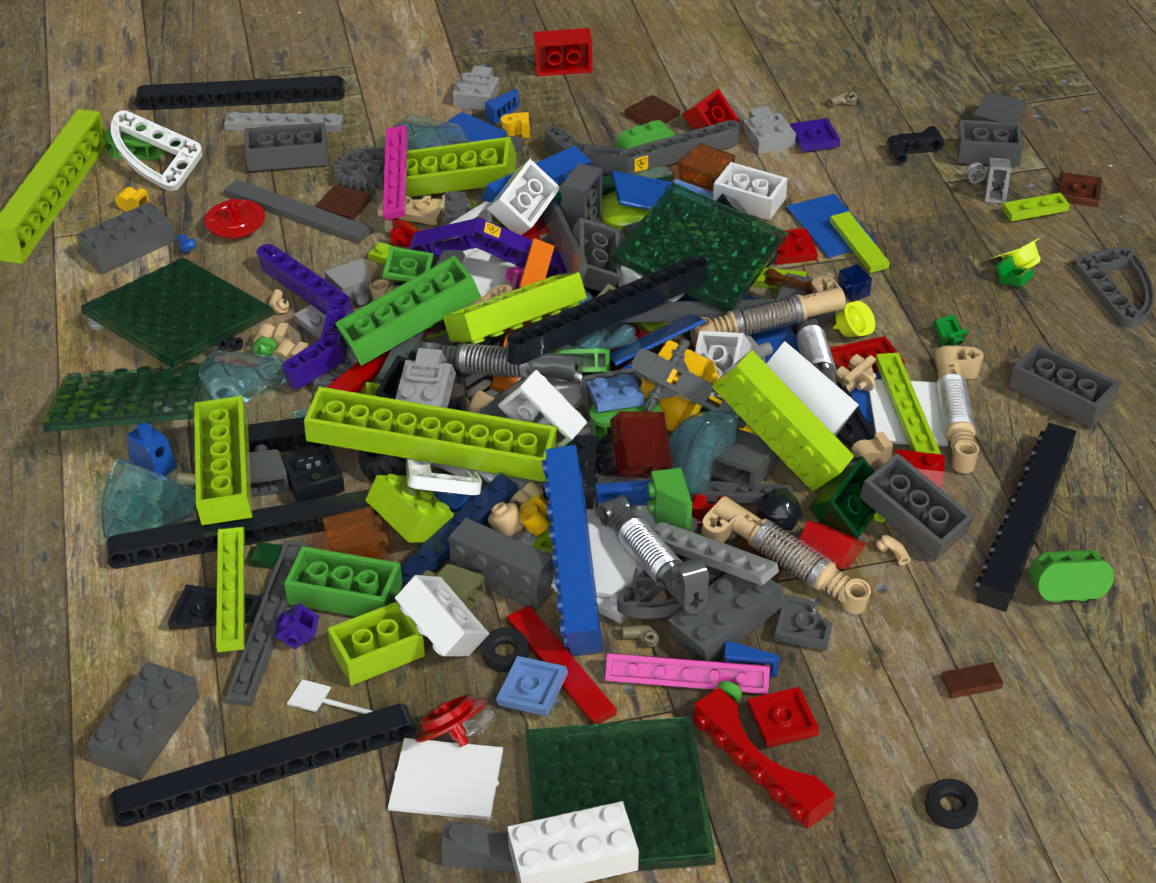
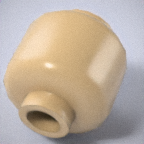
(506, 519)

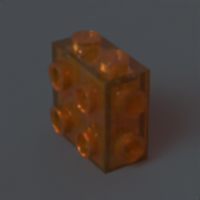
(704, 166)
(356, 533)

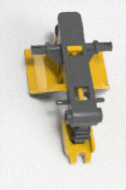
(679, 383)

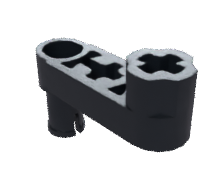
(928, 141)

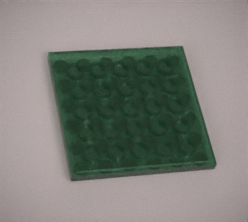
(694, 225)
(176, 311)
(124, 397)
(637, 762)

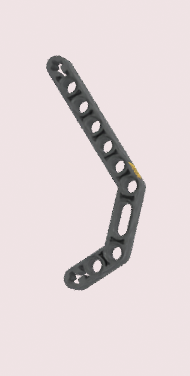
(648, 155)

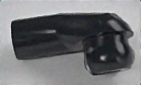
(230, 344)

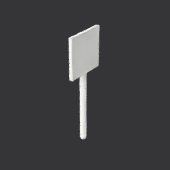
(311, 696)

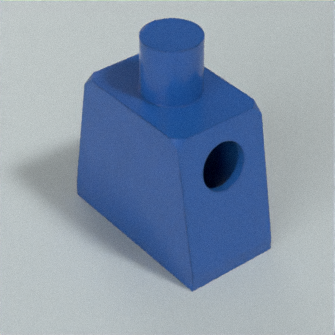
(150, 449)

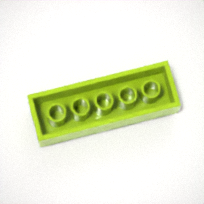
(459, 166)
(514, 308)
(783, 421)
(222, 460)

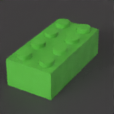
(342, 582)

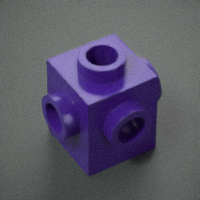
(296, 626)

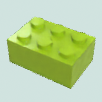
(410, 511)
(375, 643)

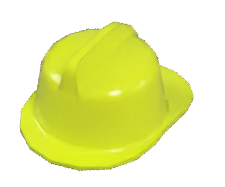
(1025, 256)
(855, 320)

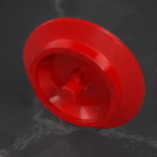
(235, 218)
(449, 718)

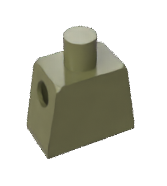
(465, 583)

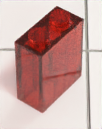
(640, 443)

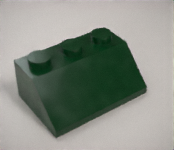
(839, 500)

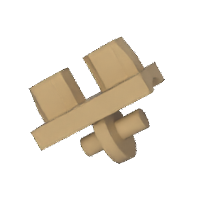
(860, 376)

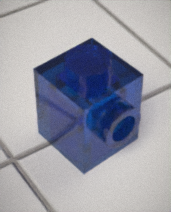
(855, 282)

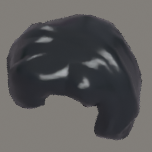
(780, 508)

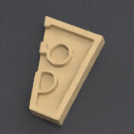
(422, 211)

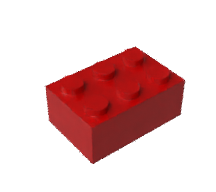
(563, 52)

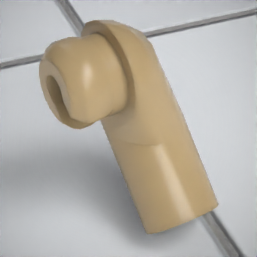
(895, 546)

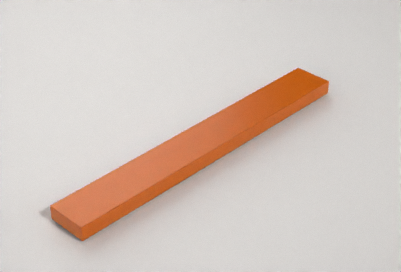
(534, 270)

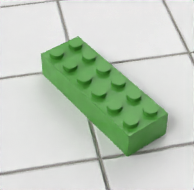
(408, 310)

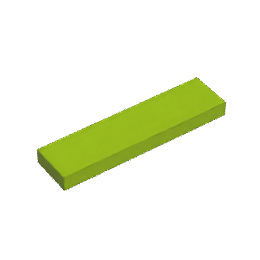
(859, 242)

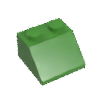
(406, 264)
(669, 498)

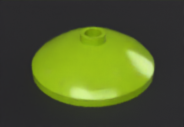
(619, 215)

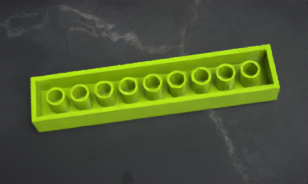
(50, 185)
(429, 433)

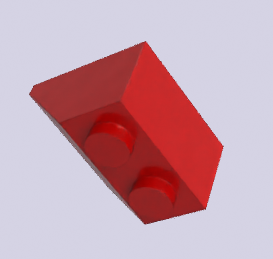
(710, 111)
(927, 463)
(831, 543)

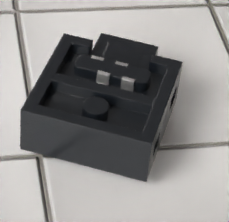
(313, 473)

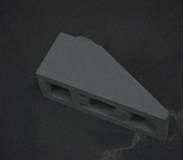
(475, 847)

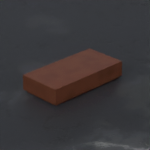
(972, 680)

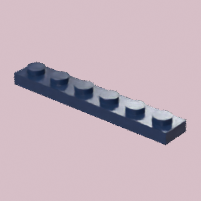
(478, 509)

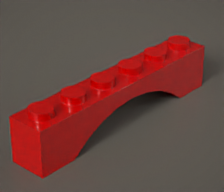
(799, 793)

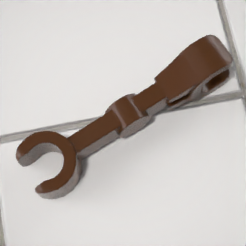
(778, 279)

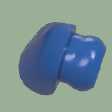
(185, 244)

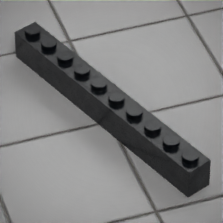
(1025, 517)

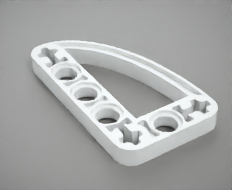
(169, 136)
(462, 482)

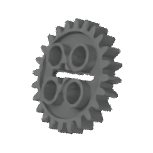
(361, 168)

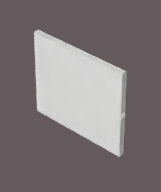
(486, 270)
(886, 419)
(611, 561)
(446, 779)

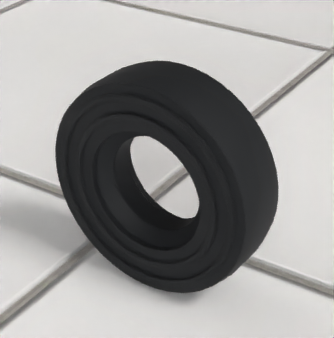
(503, 636)
(947, 818)

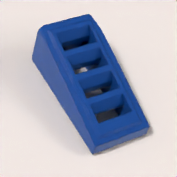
(498, 106)
(747, 655)

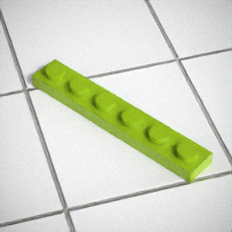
(906, 403)
(230, 590)

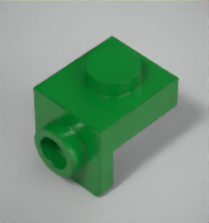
(1013, 275)
(949, 331)

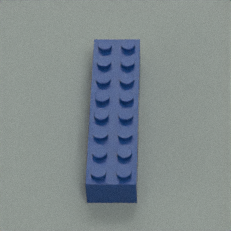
(572, 552)

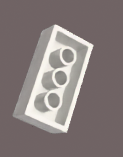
(574, 846)

